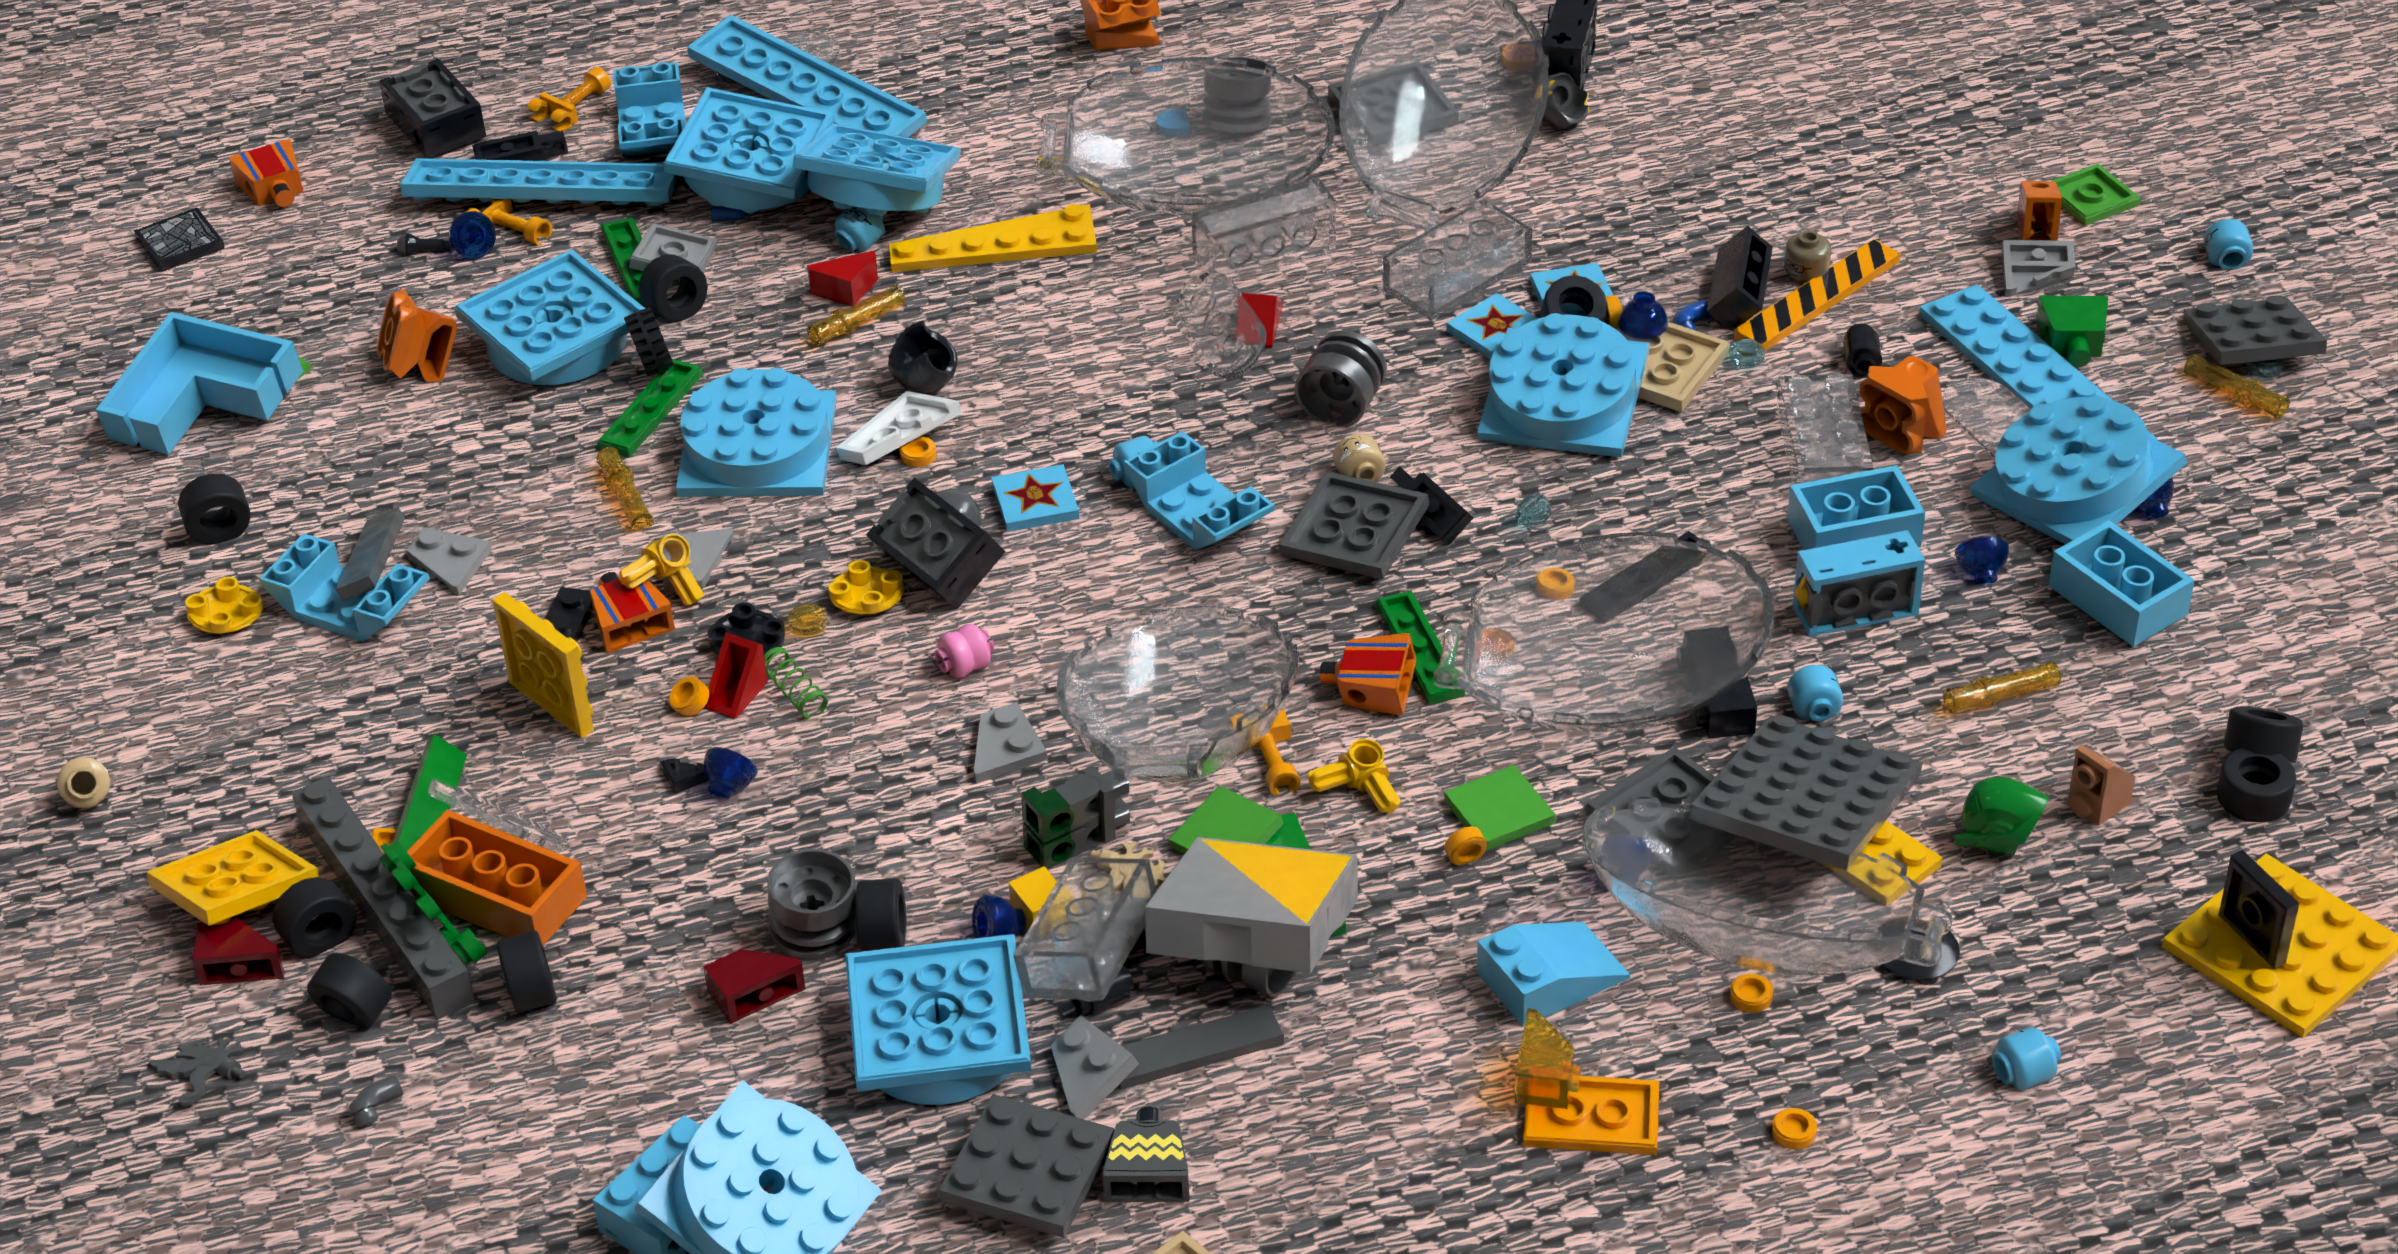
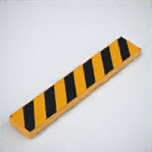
(1818, 294)

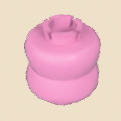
(964, 651)

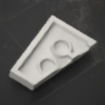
(896, 425)

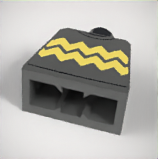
(1146, 1161)

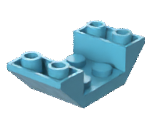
(649, 108)
(1188, 499)
(306, 586)

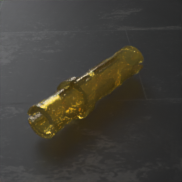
(845, 320)
(2248, 392)
(612, 466)
(1987, 690)

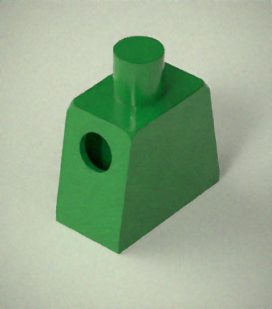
(2073, 325)

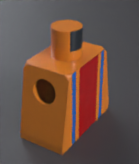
(268, 173)
(2040, 207)
(629, 614)
(1374, 673)

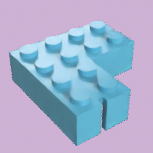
(195, 366)

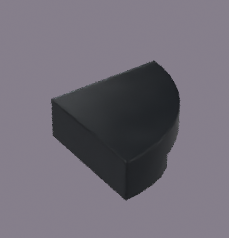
(682, 775)

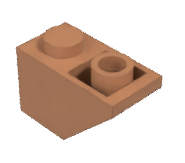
(2098, 786)

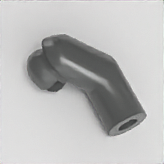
(376, 1094)

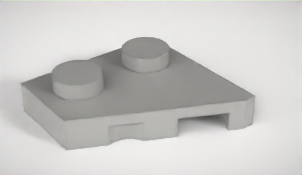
(2035, 264)
(704, 554)
(448, 556)
(1006, 743)
(1089, 1065)

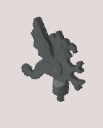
(199, 1064)

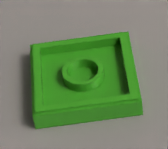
(2095, 194)
(1500, 806)
(1227, 817)

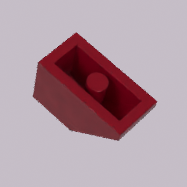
(234, 954)
(752, 981)

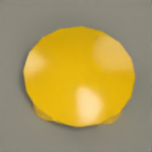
(866, 589)
(224, 607)

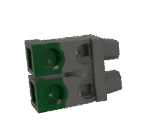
(1073, 816)

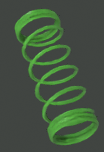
(783, 665)

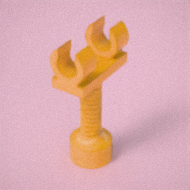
(563, 109)
(532, 228)
(1279, 772)

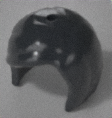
(922, 359)

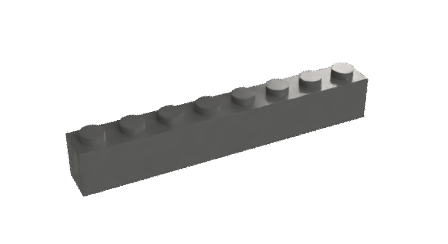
(382, 900)

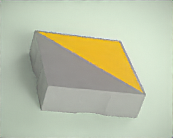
(1252, 904)

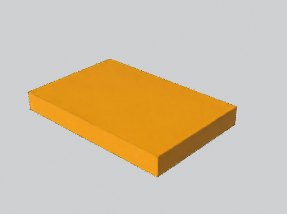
(1600, 1117)

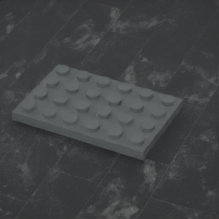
(1806, 791)

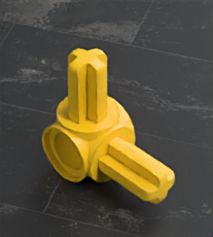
(655, 564)
(1359, 769)

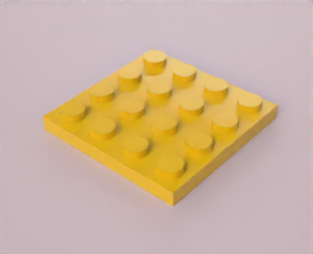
(2327, 961)

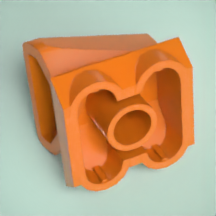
(1120, 23)
(407, 336)
(1903, 404)

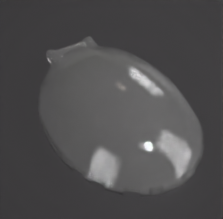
(1441, 104)
(1188, 134)
(1610, 633)
(1177, 691)
(1756, 900)

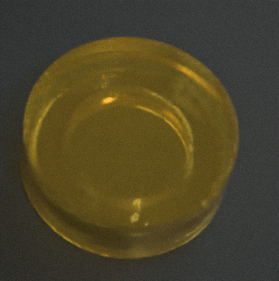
(807, 620)

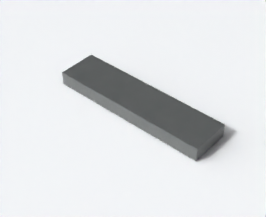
(370, 554)
(1203, 1045)

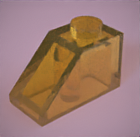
(1545, 1065)

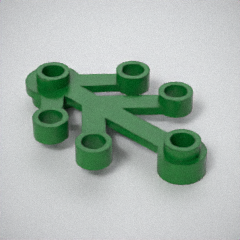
(399, 864)

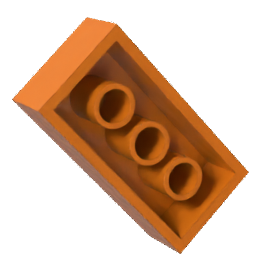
(496, 877)

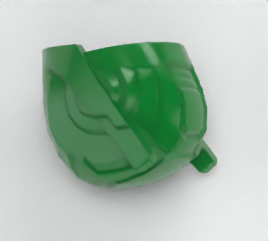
(2000, 814)

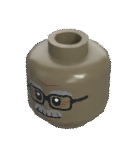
(1807, 256)

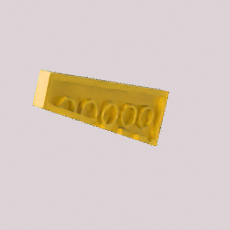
(1028, 237)

